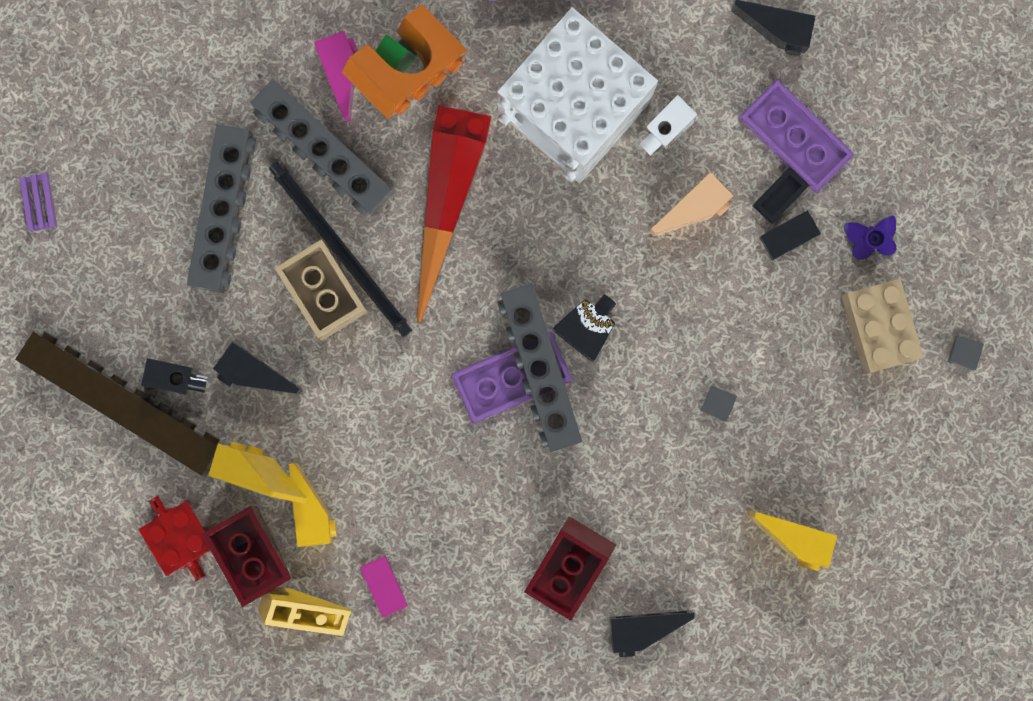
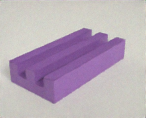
(33, 179)

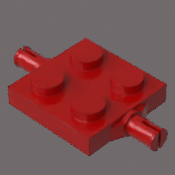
(175, 538)

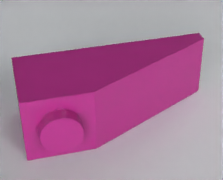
(334, 54)

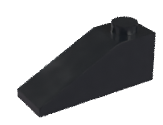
(780, 26)
(246, 370)
(640, 631)

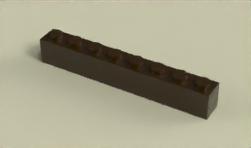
(119, 402)

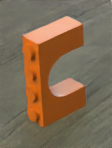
(394, 90)

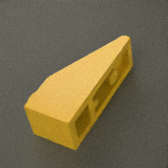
(311, 519)
(302, 611)

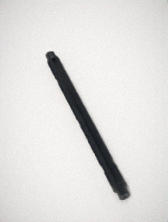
(339, 248)

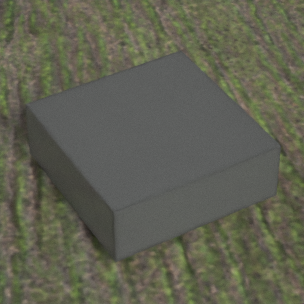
(965, 352)
(718, 403)

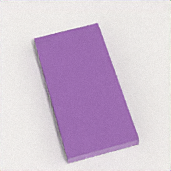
(796, 136)
(497, 382)

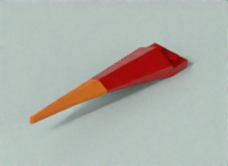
(454, 158)

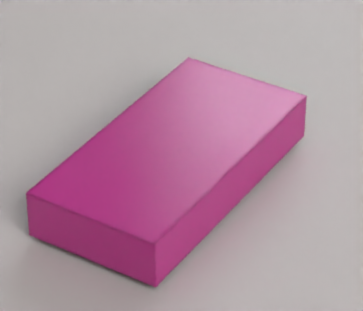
(384, 586)

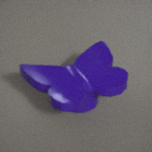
(873, 238)

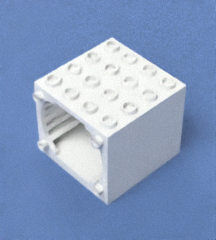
(575, 95)

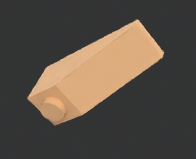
(698, 205)

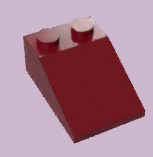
(247, 555)
(570, 568)

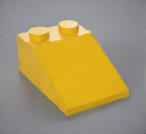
(254, 472)
(806, 544)

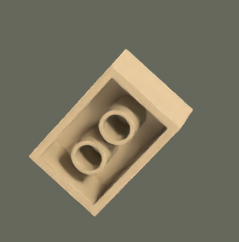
(321, 290)
(882, 326)

